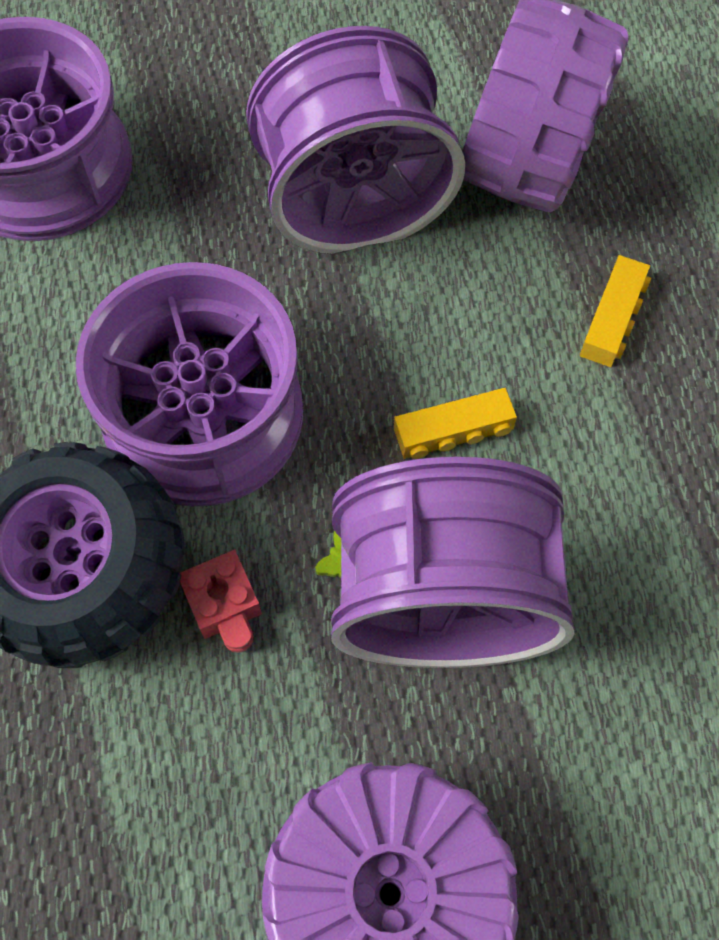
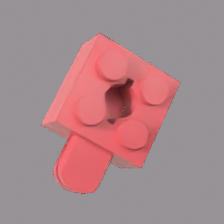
(222, 600)

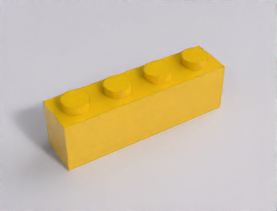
(615, 310)
(455, 423)

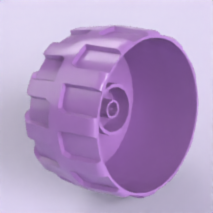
(542, 102)
(398, 831)

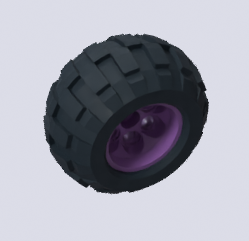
(137, 553)

